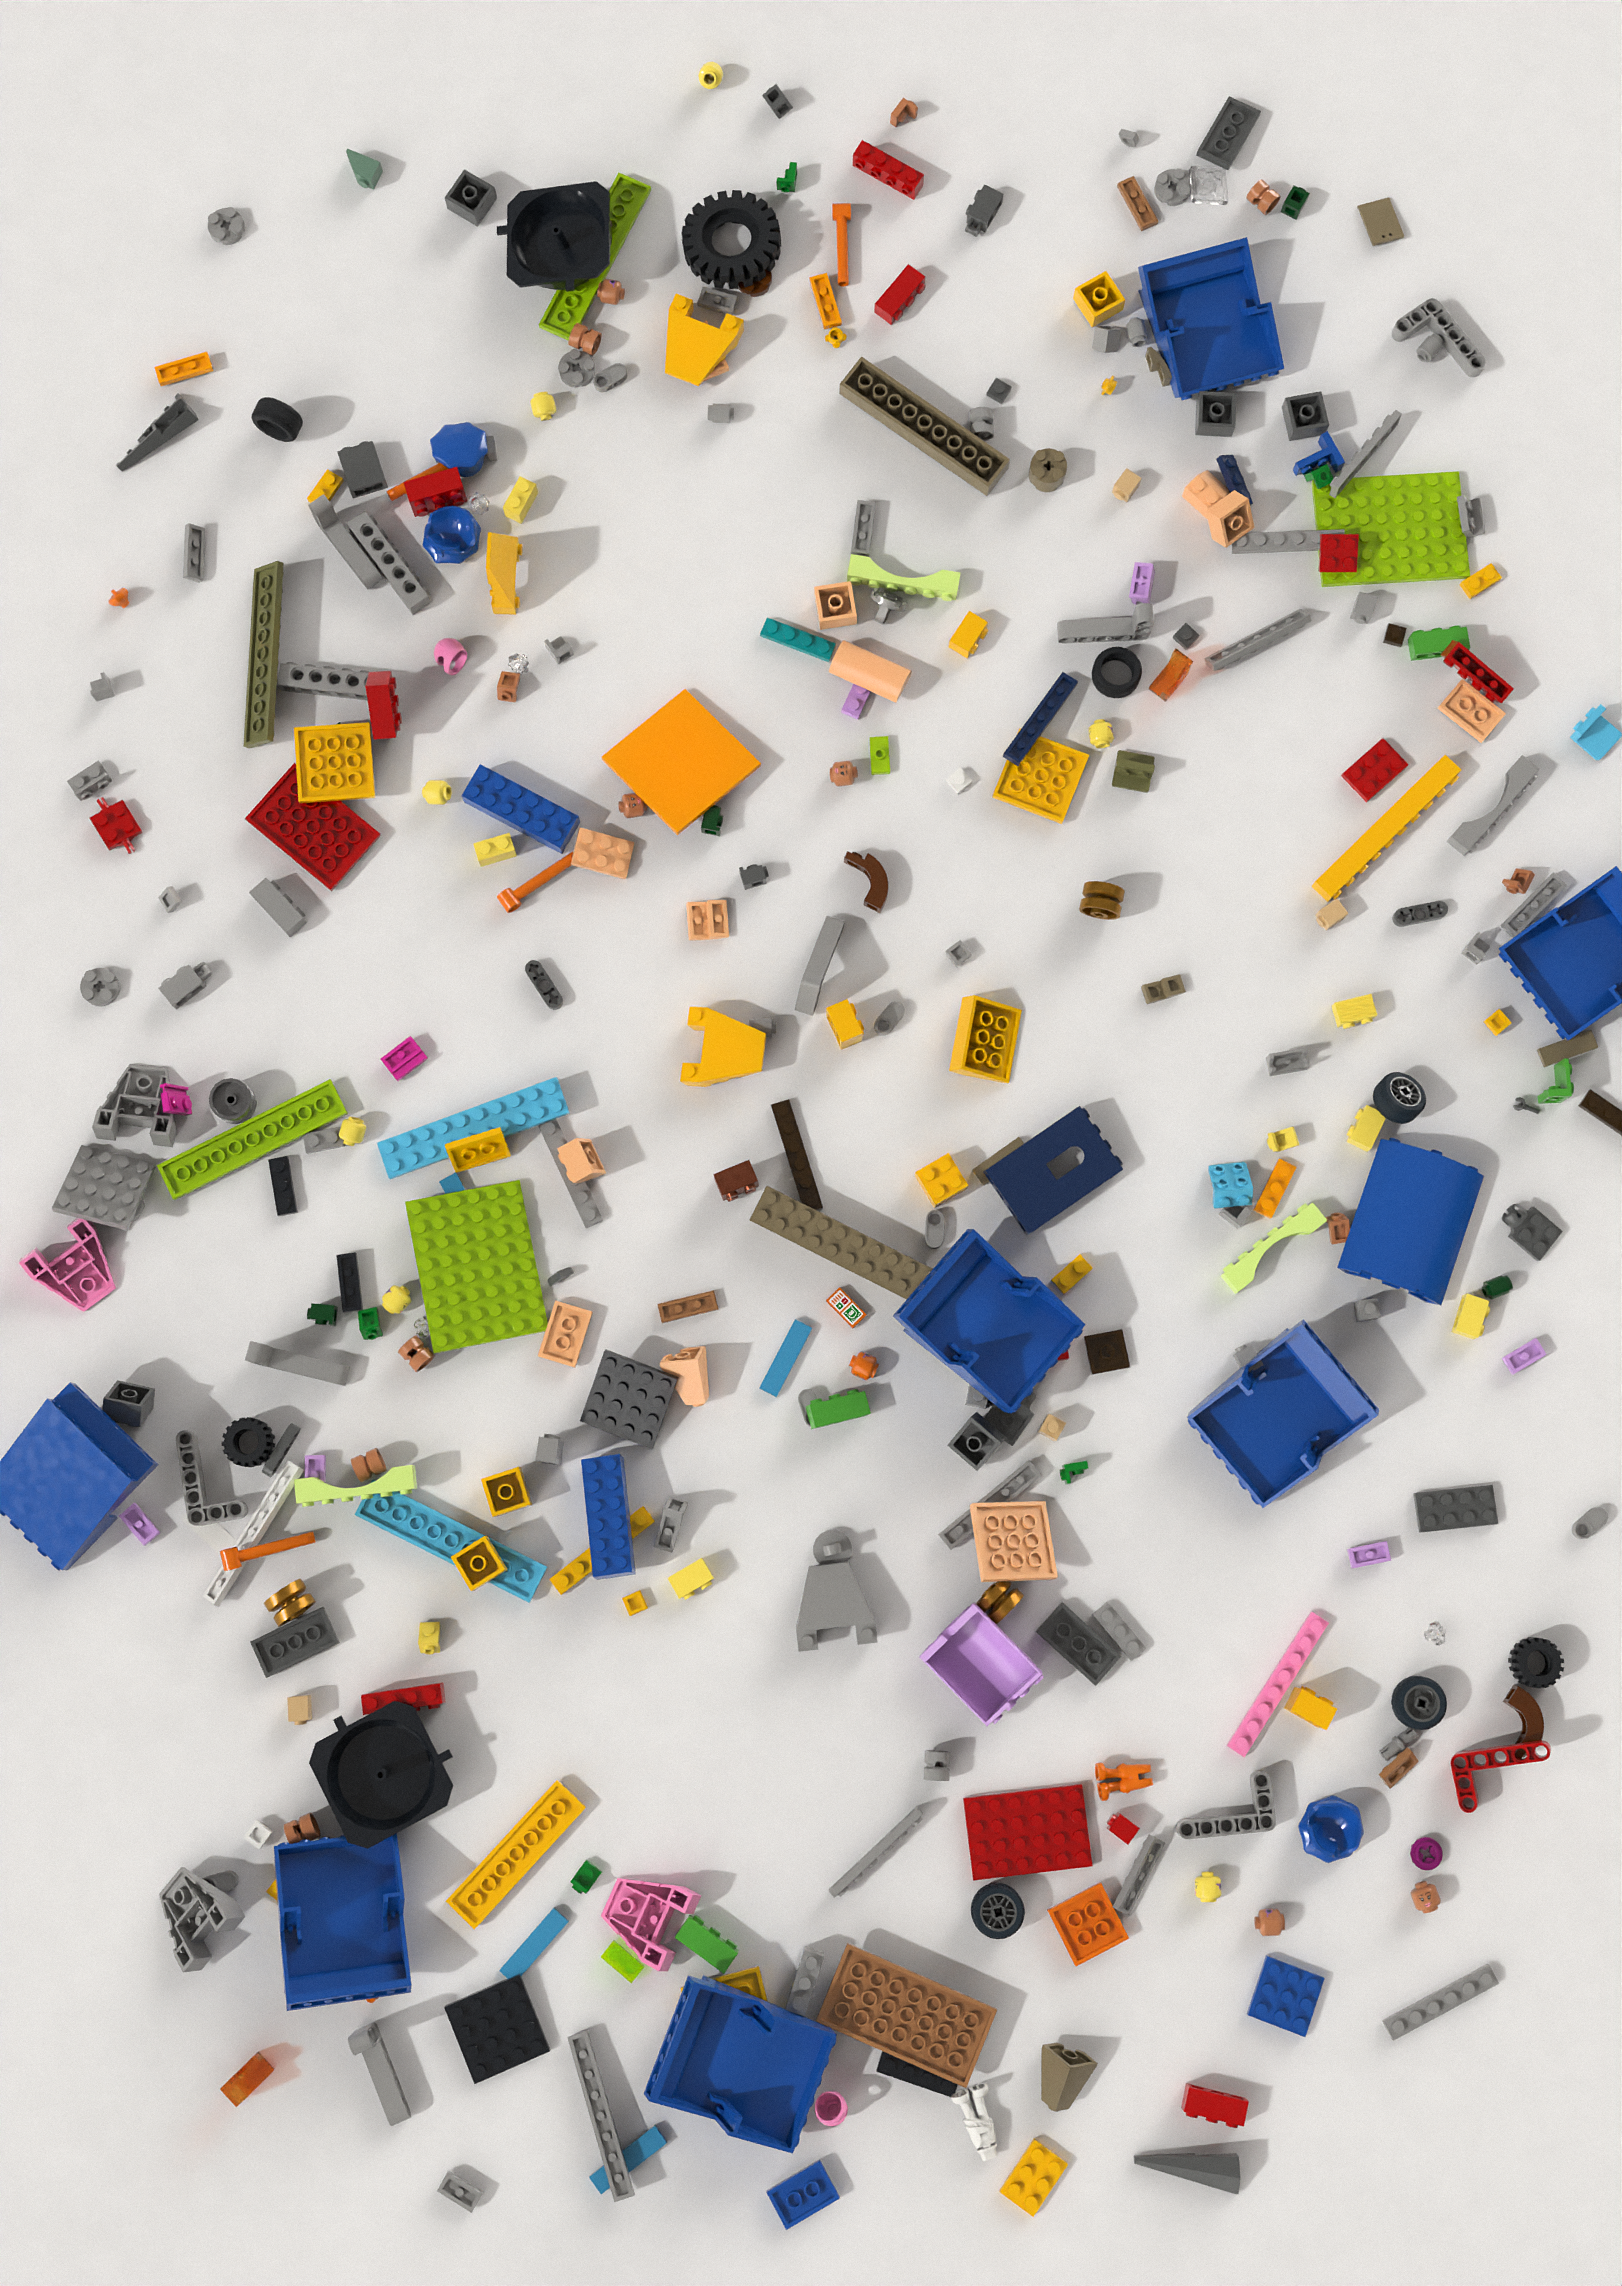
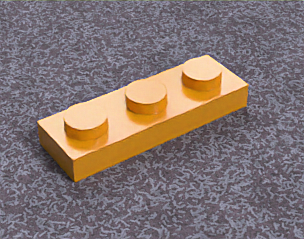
(825, 301)
(184, 369)
(1274, 1188)

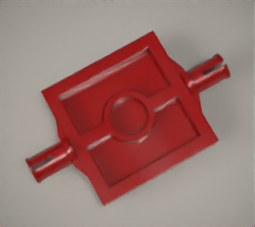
(116, 825)

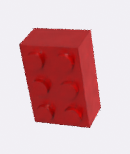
(435, 491)
(383, 704)

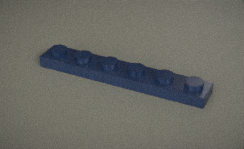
(1040, 719)

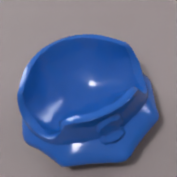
(460, 447)
(451, 535)
(1331, 1829)

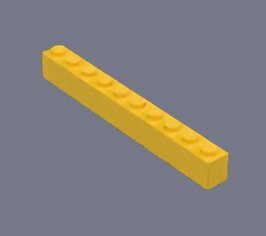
(1386, 828)

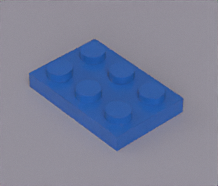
(803, 2194)

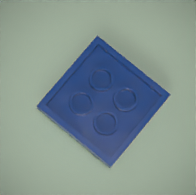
(1285, 1996)

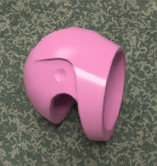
(448, 651)
(831, 2108)

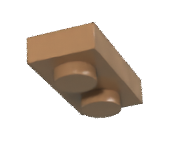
(1398, 1767)

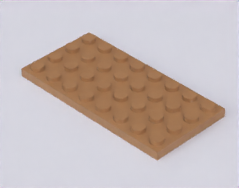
(906, 2015)

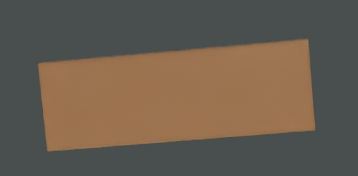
(1137, 203)
(687, 1306)

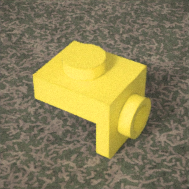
(1282, 1140)
(429, 1637)

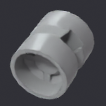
(981, 423)
(940, 1772)

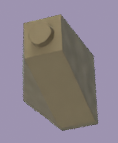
(1063, 2075)

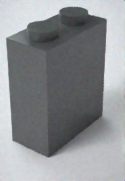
(362, 469)

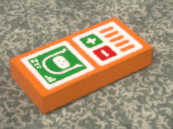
(846, 1307)

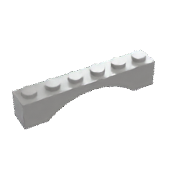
(1516, 778)

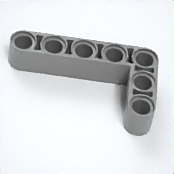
(1451, 328)
(343, 542)
(1108, 629)
(818, 965)
(297, 1363)
(199, 1486)
(1235, 1819)
(371, 2045)

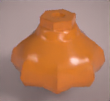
(119, 598)

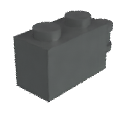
(983, 210)

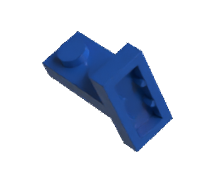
(1328, 453)

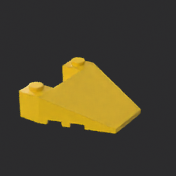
(694, 346)
(501, 561)
(727, 1050)

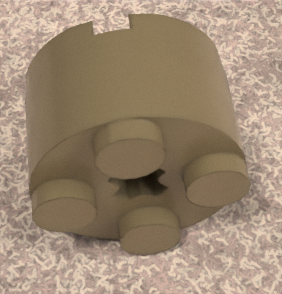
(1046, 460)

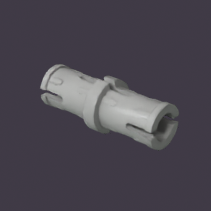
(1398, 1743)

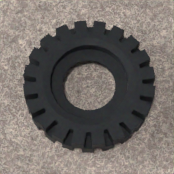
(721, 268)

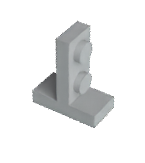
(670, 1524)

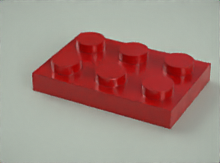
(1374, 770)

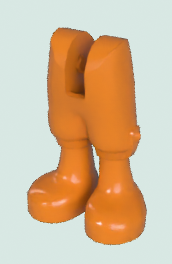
(1129, 1778)

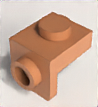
(1519, 881)

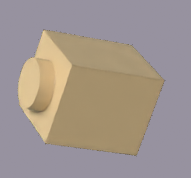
(1126, 485)
(1331, 914)
(1051, 1427)
(299, 1709)

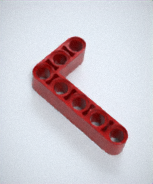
(1491, 1762)

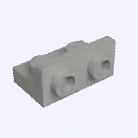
(1471, 516)
(89, 781)

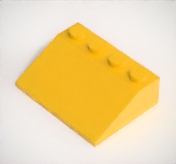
(985, 1039)

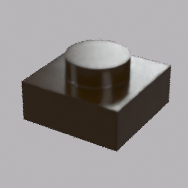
(1394, 635)

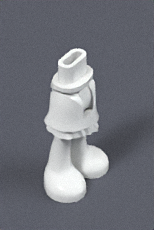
(981, 2128)

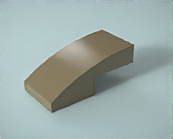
(1157, 363)
(1163, 989)

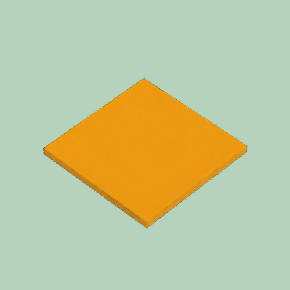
(681, 761)

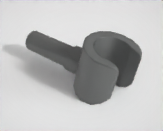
(1525, 1106)

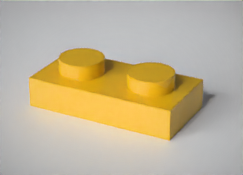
(327, 485)
(1480, 581)
(1071, 1274)

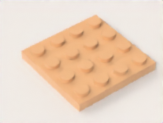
(1013, 1541)

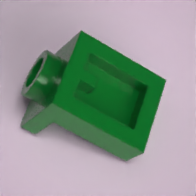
(789, 182)
(1322, 476)
(369, 1323)
(1075, 1468)
(585, 1877)

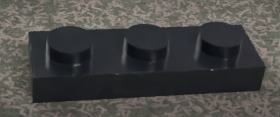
(282, 1186)
(349, 1282)

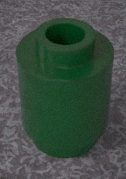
(1497, 1287)

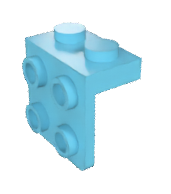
(1595, 733)
(1231, 1185)

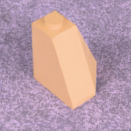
(691, 1369)

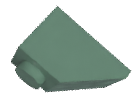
(366, 170)

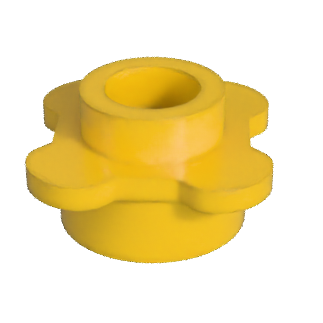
(839, 334)
(1108, 385)

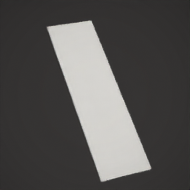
(212, 1534)

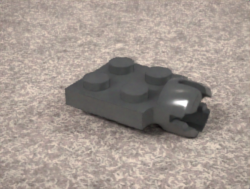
(1531, 1230)
(1012, 1423)

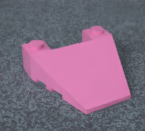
(79, 1272)
(641, 1914)

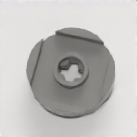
(1172, 177)
(221, 217)
(576, 378)
(93, 978)

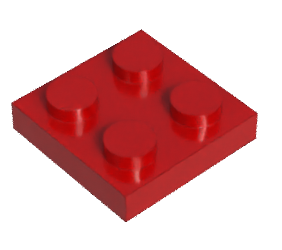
(1338, 552)

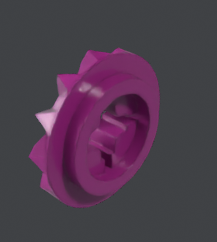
(1434, 1849)

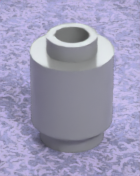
(1137, 332)
(1429, 348)
(720, 413)
(764, 1025)

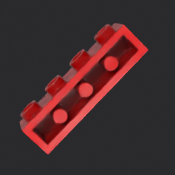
(888, 169)
(1476, 671)
(425, 1695)

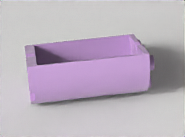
(981, 1664)

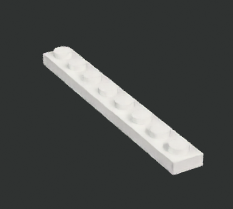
(255, 1529)

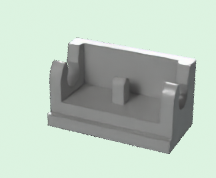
(1287, 1061)

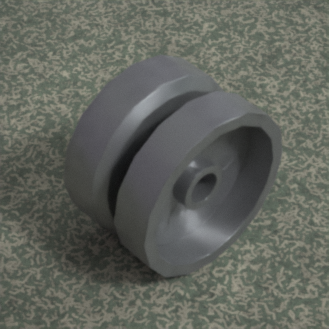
(222, 1105)

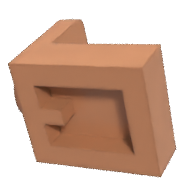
(903, 109)
(508, 686)
(1338, 1228)

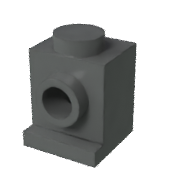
(777, 101)
(753, 876)

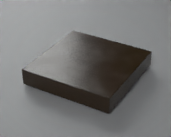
(1106, 1352)

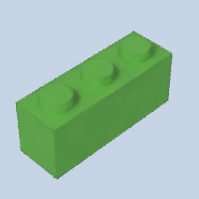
(1432, 643)
(837, 1409)
(707, 1943)

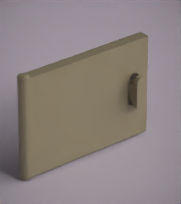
(1380, 221)

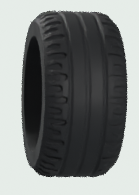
(277, 419)
(1119, 654)

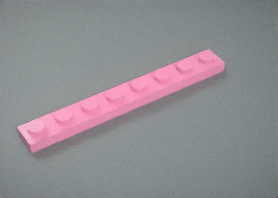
(1277, 1684)

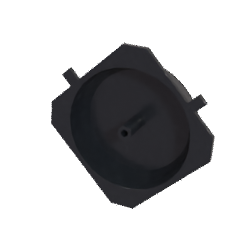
(558, 236)
(381, 1773)

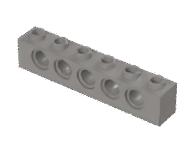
(359, 527)
(290, 670)

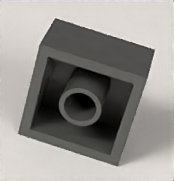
(470, 197)
(1215, 414)
(1305, 416)
(129, 1403)
(976, 1441)

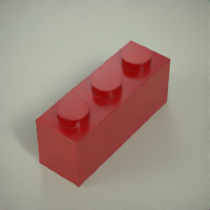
(900, 294)
(1214, 2105)

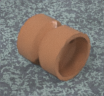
(1263, 197)
(585, 339)
(421, 1358)
(367, 1465)
(307, 1825)

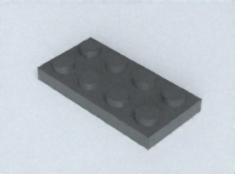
(1228, 133)
(1455, 1508)
(294, 1642)
(1078, 1643)

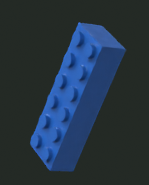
(521, 809)
(608, 1517)

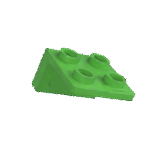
(1564, 1087)

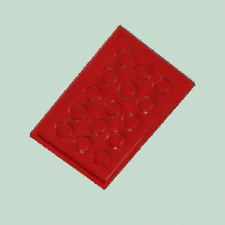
(317, 835)
(1027, 1832)

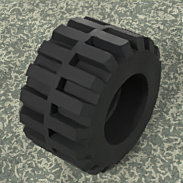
(232, 1437)
(1552, 1662)

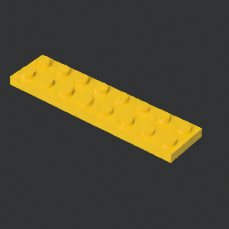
(515, 1854)

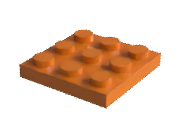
(1088, 1924)

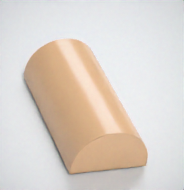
(869, 671)

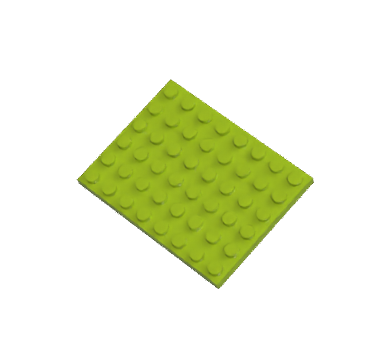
(1404, 528)
(476, 1266)

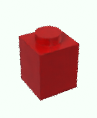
(1122, 1827)

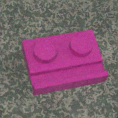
(404, 1058)
(176, 1099)

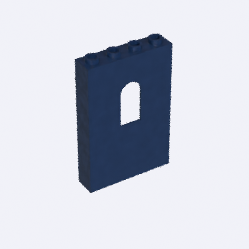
(1030, 1186)

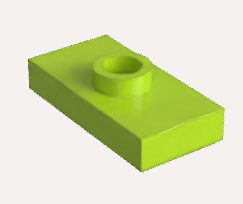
(879, 755)

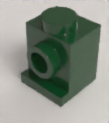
(1295, 202)
(711, 820)
(322, 1314)

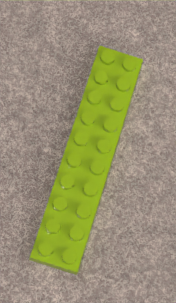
(571, 307)
(252, 1139)

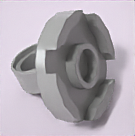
(888, 601)
(832, 1547)

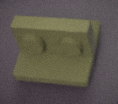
(1133, 771)

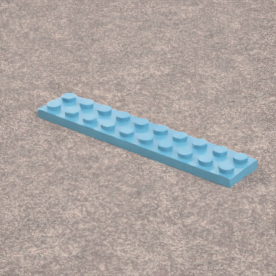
(511, 1113)
(446, 1537)

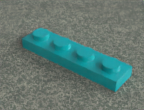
(797, 639)

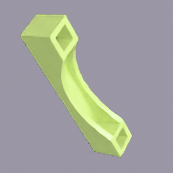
(941, 584)
(1304, 1223)
(395, 1480)

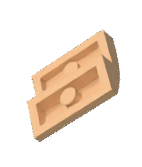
(707, 920)

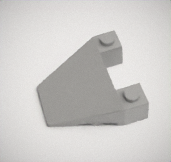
(137, 1103)
(832, 1601)
(193, 1912)

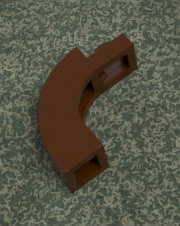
(877, 876)
(1530, 1716)

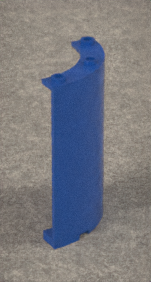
(1411, 1220)

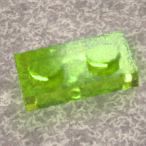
(622, 1961)

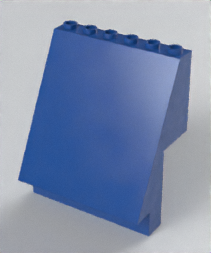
(1210, 319)
(1574, 956)
(989, 1321)
(1283, 1415)
(69, 1476)
(341, 1921)
(741, 2063)

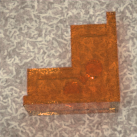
(1171, 675)
(247, 2079)

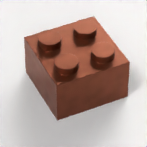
(736, 1181)

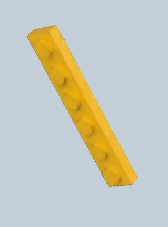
(582, 1564)

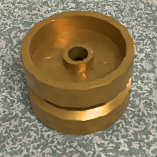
(1101, 900)
(999, 1601)
(291, 1604)

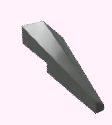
(162, 429)
(1213, 2170)

